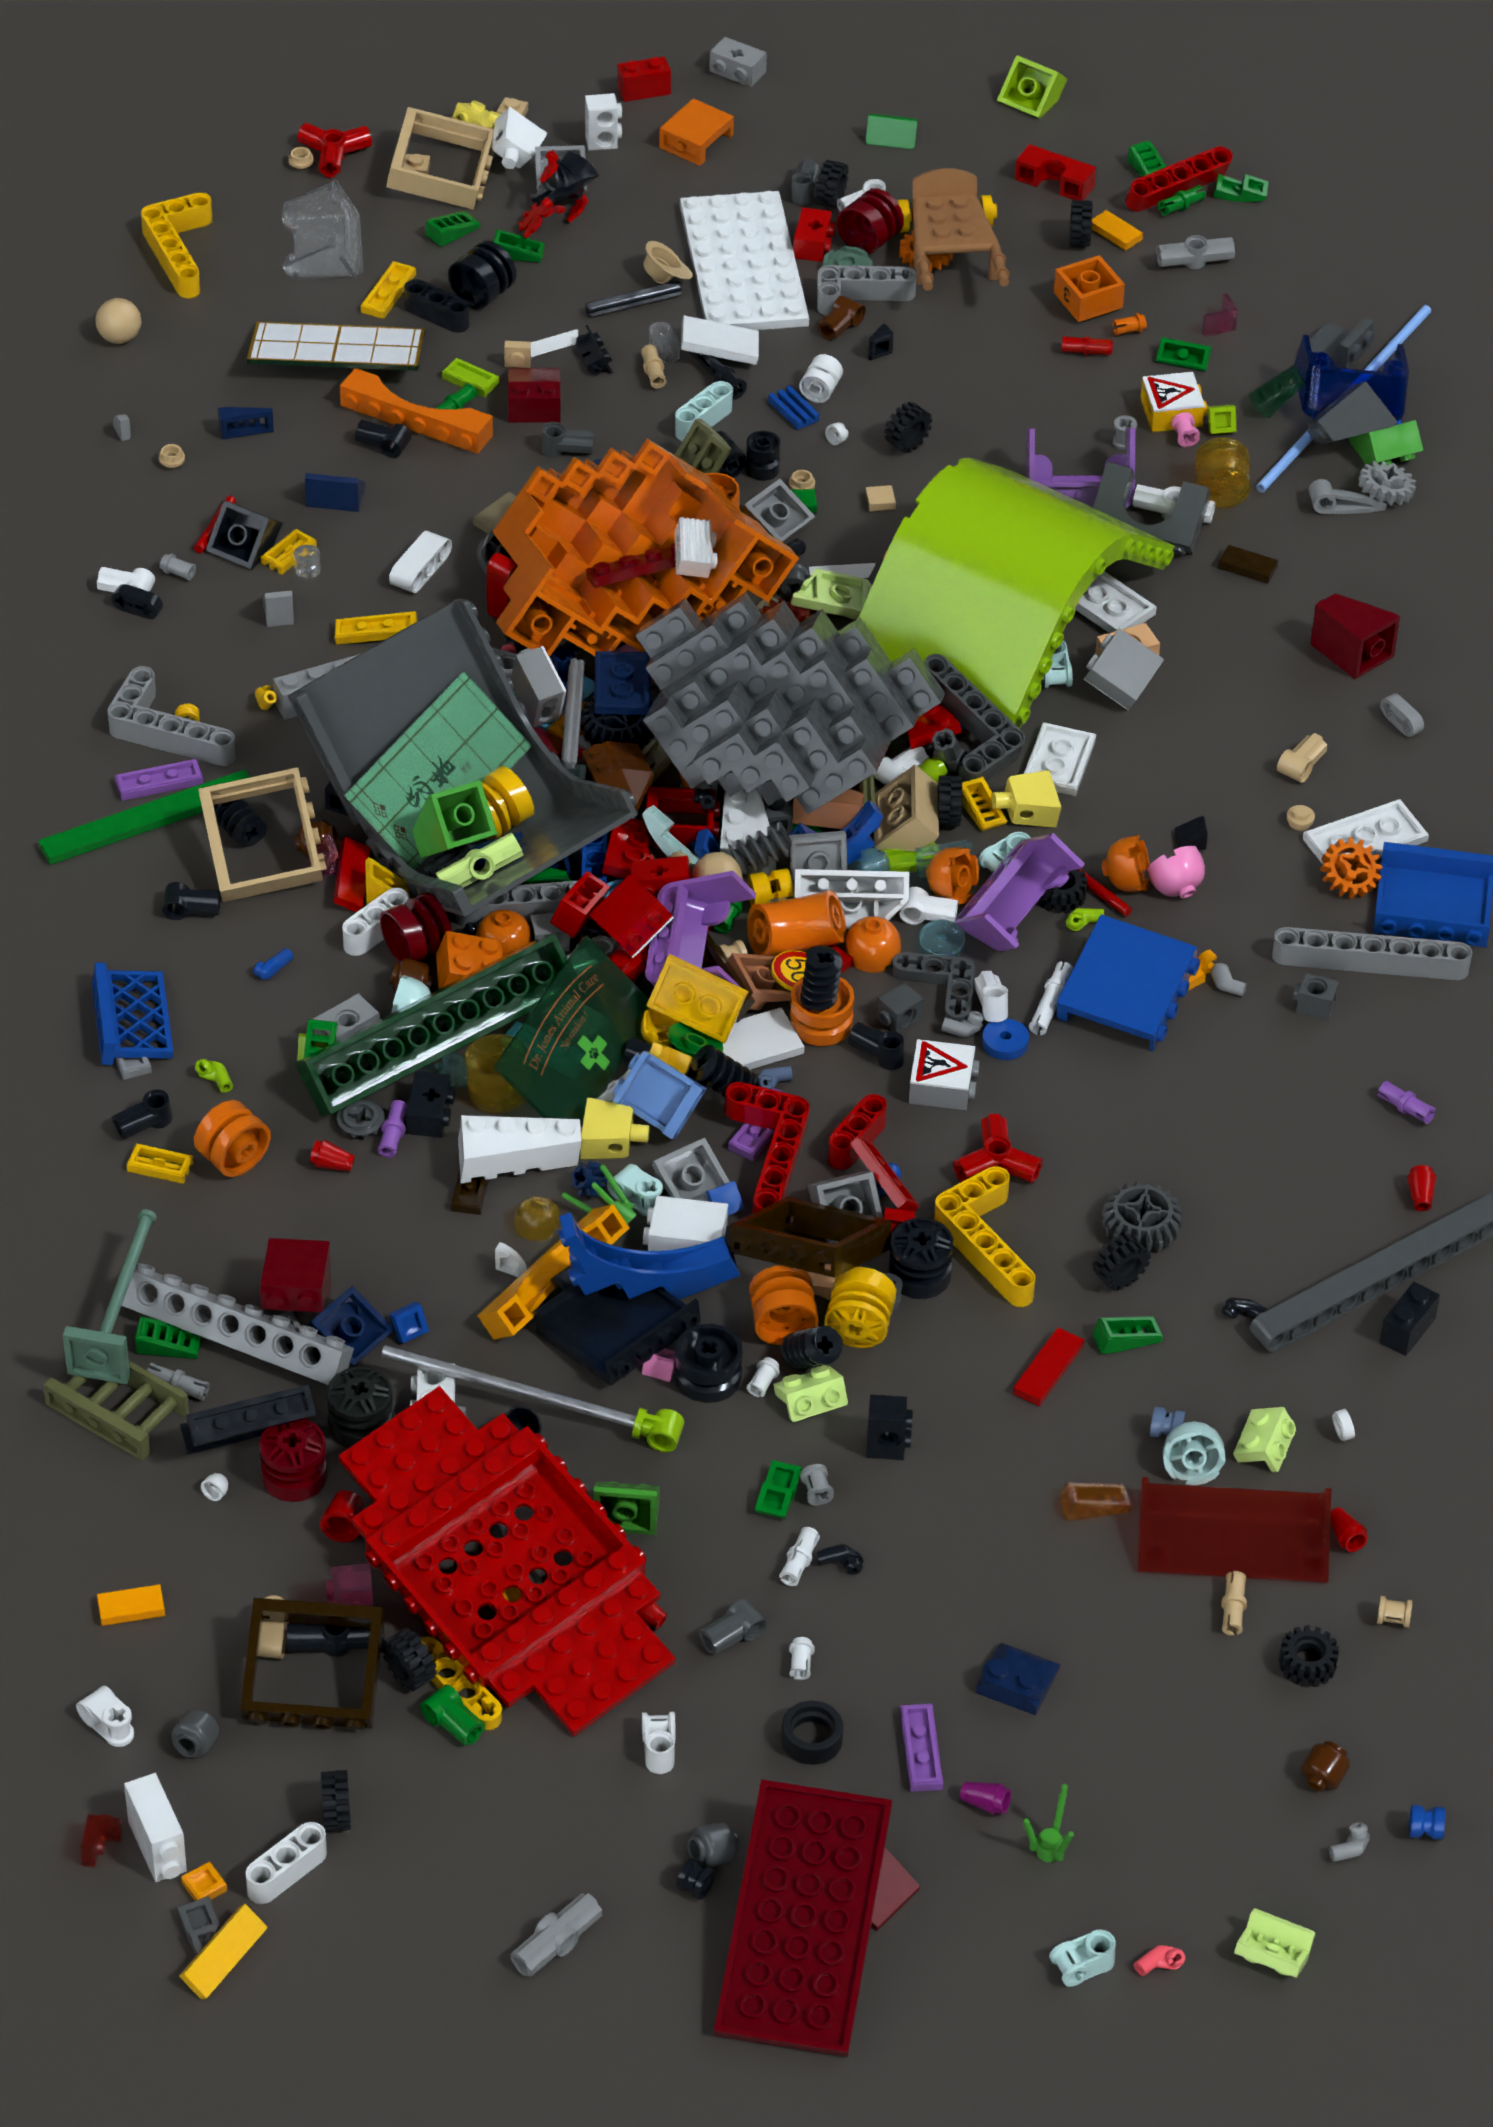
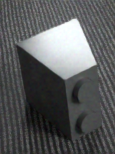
(1350, 415)

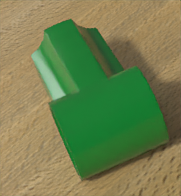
(447, 1710)

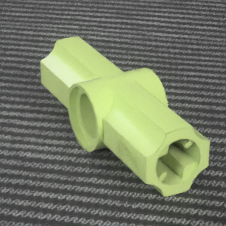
(496, 856)

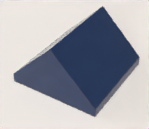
(334, 492)

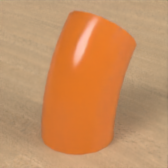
(796, 924)

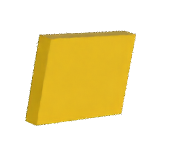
(697, 998)

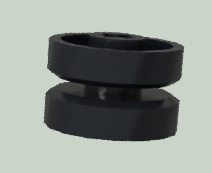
(708, 1363)

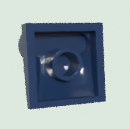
(355, 1322)
(1017, 1678)

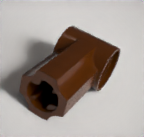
(843, 314)

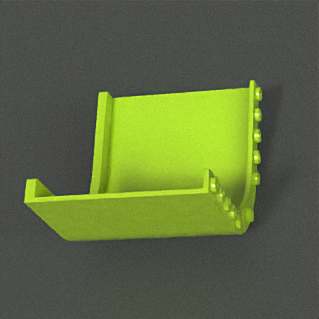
(995, 577)

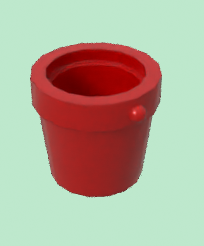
(337, 1521)

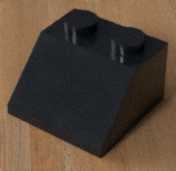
(242, 535)

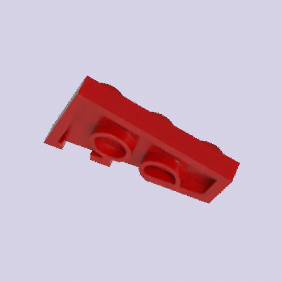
(931, 722)
(627, 844)

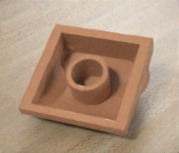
(758, 978)

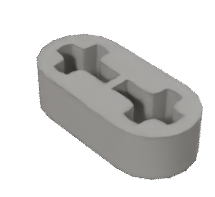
(1402, 715)

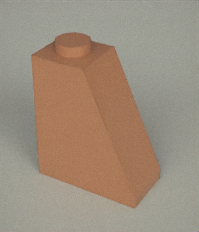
(833, 814)

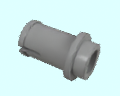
(176, 566)

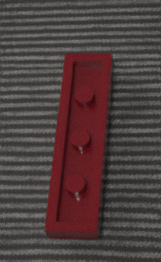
(631, 566)

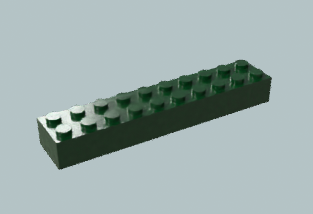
(431, 1026)

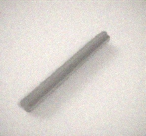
(572, 714)

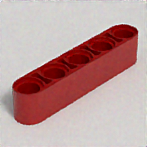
(1183, 175)

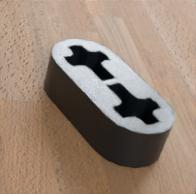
(137, 601)

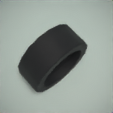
(812, 1752)

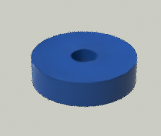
(994, 1039)

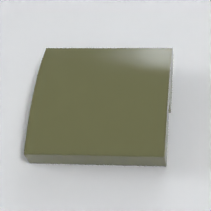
(703, 448)

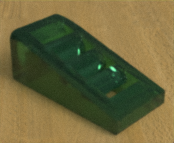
(1270, 397)

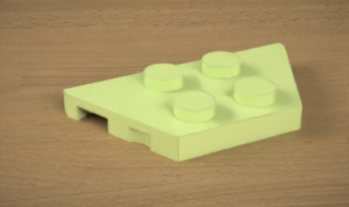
(833, 593)

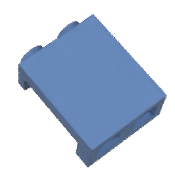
(658, 1093)

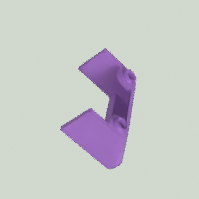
(1077, 487)
(1015, 889)
(695, 907)

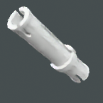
(1048, 1003)

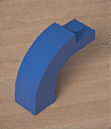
(857, 831)

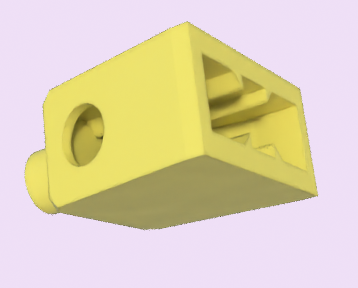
(1030, 799)
(609, 1130)

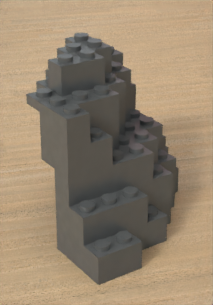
(778, 699)

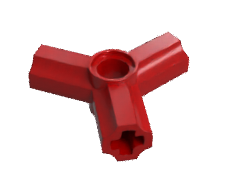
(333, 145)
(997, 1152)

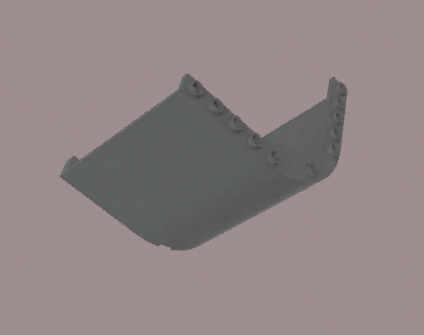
(379, 694)

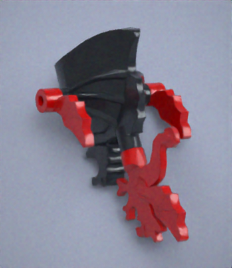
(562, 180)

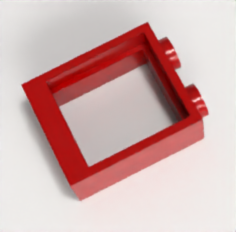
(681, 801)

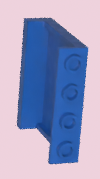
(1434, 894)
(1129, 979)

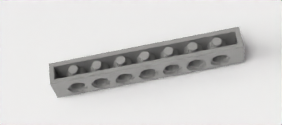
(334, 1353)

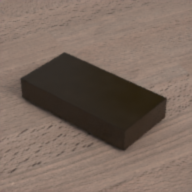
(1248, 564)

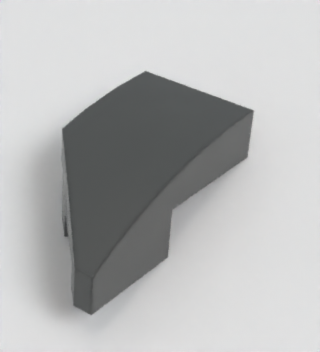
(199, 1922)

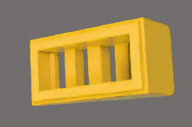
(980, 787)

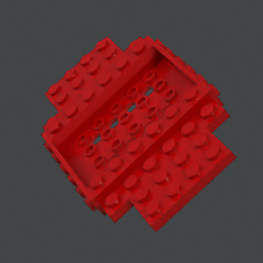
(446, 1486)

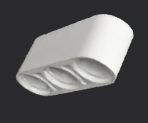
(420, 561)
(363, 928)
(280, 1876)

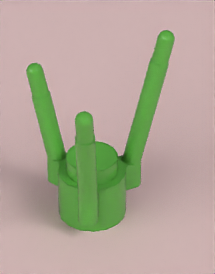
(624, 1208)
(1050, 1843)

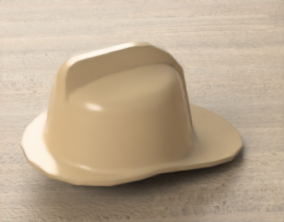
(664, 264)

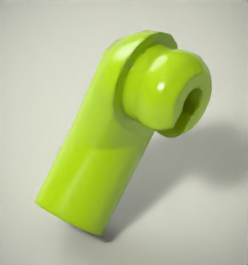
(1081, 917)
(214, 1072)

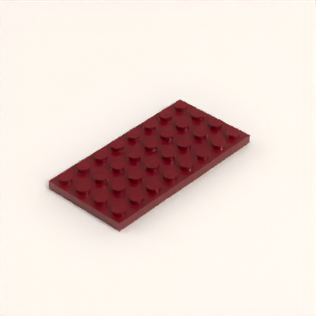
(803, 1918)

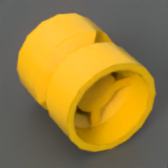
(762, 883)

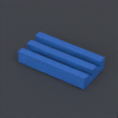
(797, 405)

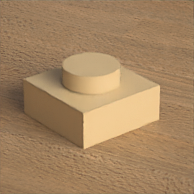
(519, 106)
(417, 163)
(517, 354)

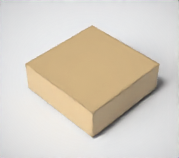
(880, 498)

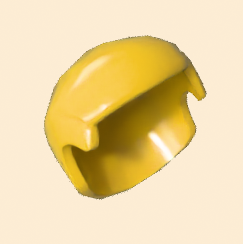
(655, 1027)

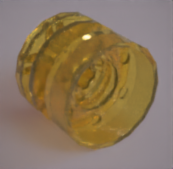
(1225, 469)
(485, 1085)

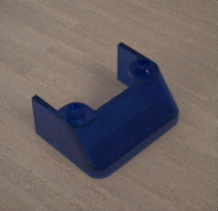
(1328, 382)

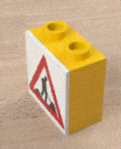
(1169, 395)

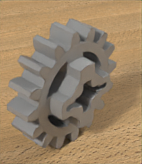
(1387, 483)

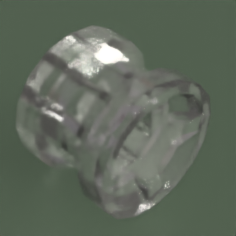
(307, 561)

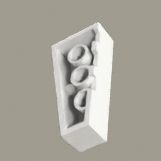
(744, 816)
(516, 1144)

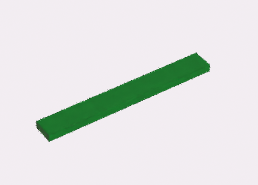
(128, 822)

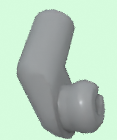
(1225, 982)
(964, 1028)
(1354, 1844)

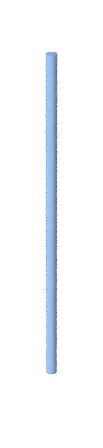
(1374, 365)

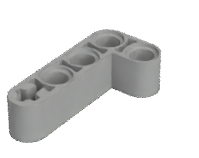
(864, 283)

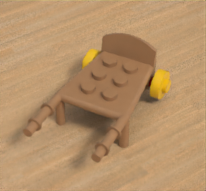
(951, 220)

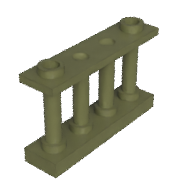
(111, 1424)

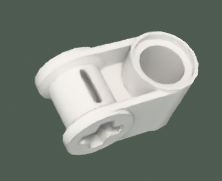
(107, 1716)
(659, 1741)

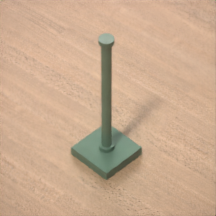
(99, 1352)

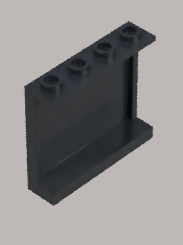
(610, 1330)

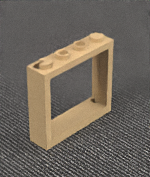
(450, 131)
(252, 787)

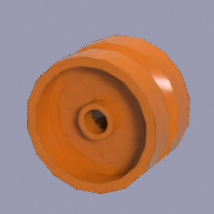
(824, 1026)
(232, 1138)

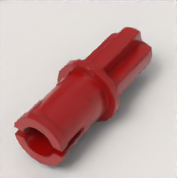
(1087, 345)

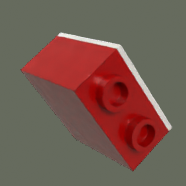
(631, 916)

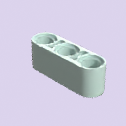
(709, 405)

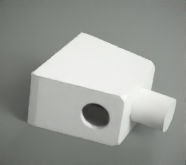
(515, 138)

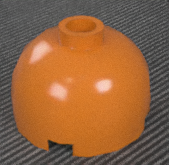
(1127, 864)
(953, 874)
(505, 926)
(872, 943)

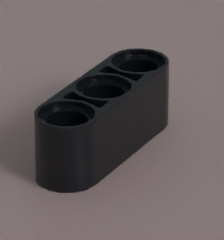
(436, 305)

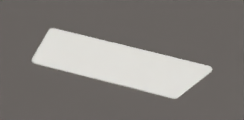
(554, 343)
(856, 570)

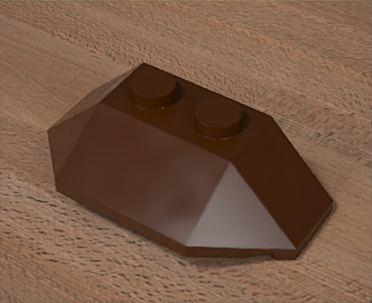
(619, 766)

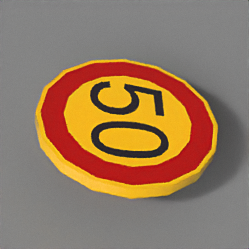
(788, 968)

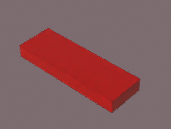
(351, 874)
(884, 1174)
(1048, 1366)

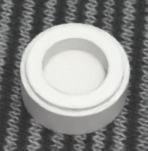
(1343, 1425)

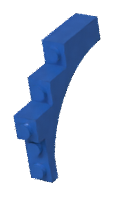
(637, 1272)

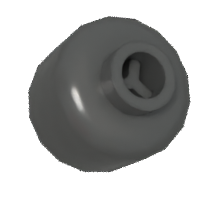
(195, 1734)
(713, 1844)

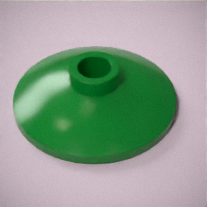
(690, 1040)

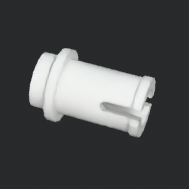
(766, 1371)
(801, 1652)

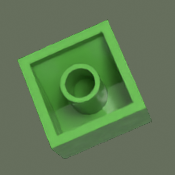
(1388, 443)
(630, 1505)

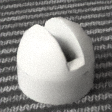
(831, 431)
(215, 1486)

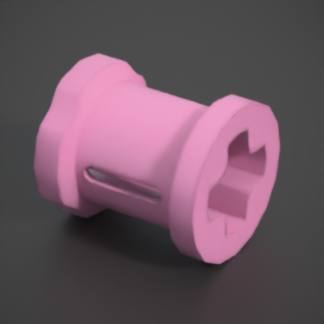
(1184, 426)

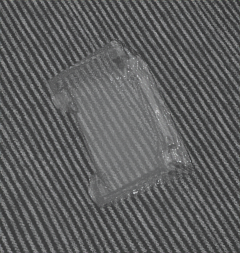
(324, 235)

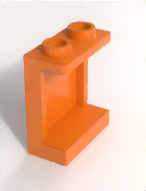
(694, 130)

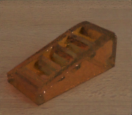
(1076, 1507)

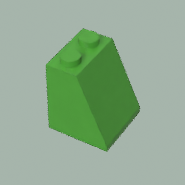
(453, 819)

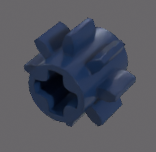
(561, 660)
(585, 1175)

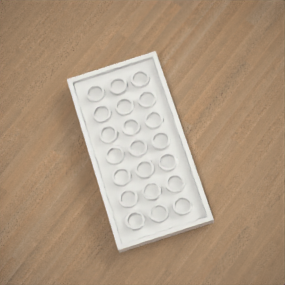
(744, 260)

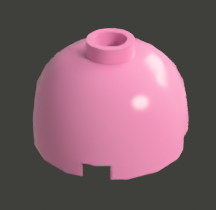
(1179, 873)

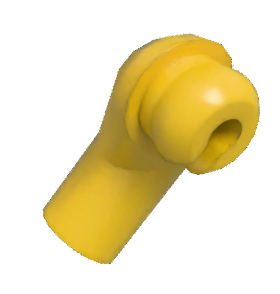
(265, 697)

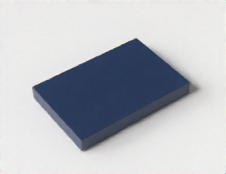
(621, 683)

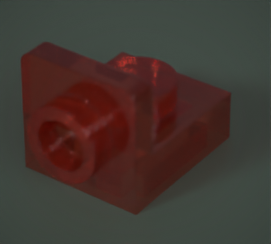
(96, 1833)

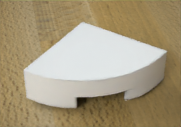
(509, 1260)

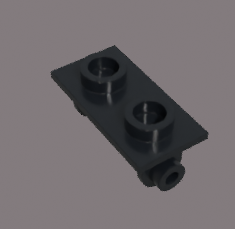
(593, 356)

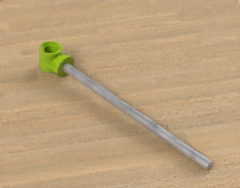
(660, 1429)

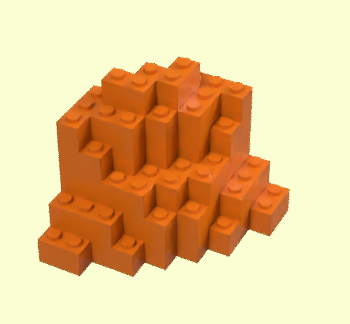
(615, 511)

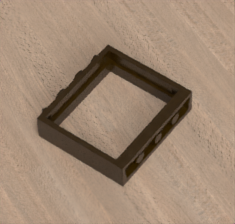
(858, 1236)
(313, 1613)

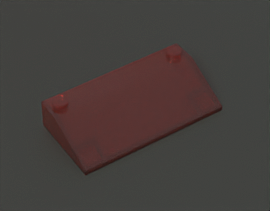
(1234, 1530)

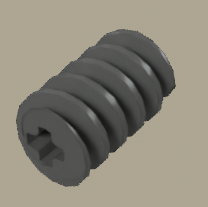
(761, 848)

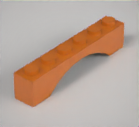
(458, 427)

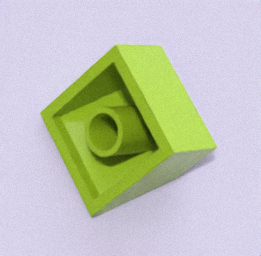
(1031, 87)

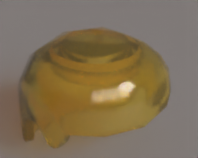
(537, 1218)

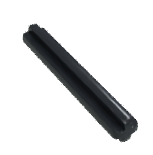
(633, 299)

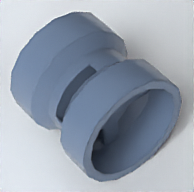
(1165, 1422)

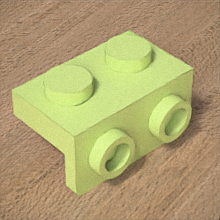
(812, 1392)
(1266, 1437)
(1275, 1943)

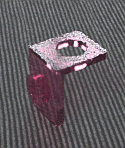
(1221, 321)
(331, 857)

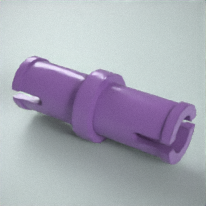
(1406, 1102)
(393, 1129)

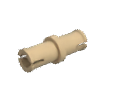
(653, 366)
(1234, 1603)

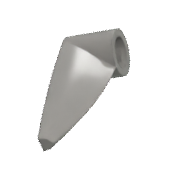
(1336, 501)

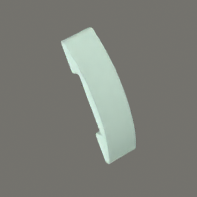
(658, 826)

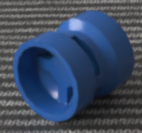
(1430, 1822)

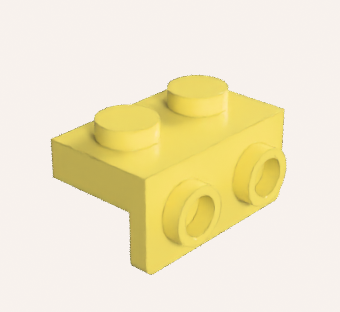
(475, 114)

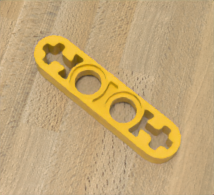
(459, 1682)

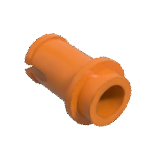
(1130, 324)

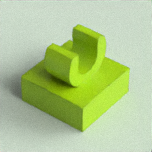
(1222, 419)

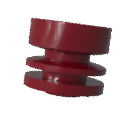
(870, 220)
(414, 928)
(293, 1460)

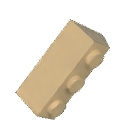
(908, 812)

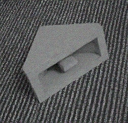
(278, 608)

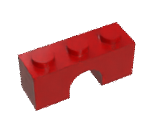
(1038, 165)

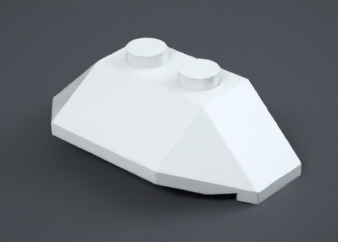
(858, 891)

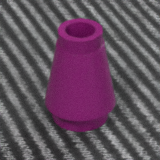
(987, 1796)

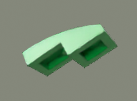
(1248, 190)
(778, 1489)

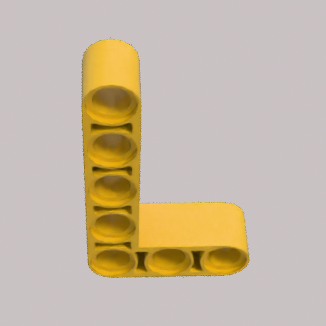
(161, 227)
(960, 1212)

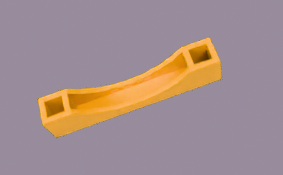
(519, 1301)

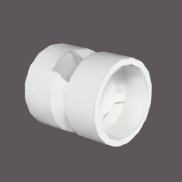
(821, 378)

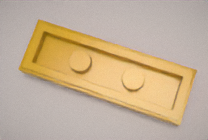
(388, 290)
(372, 627)
(223, 1951)

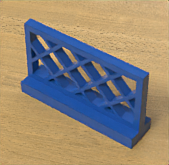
(105, 998)

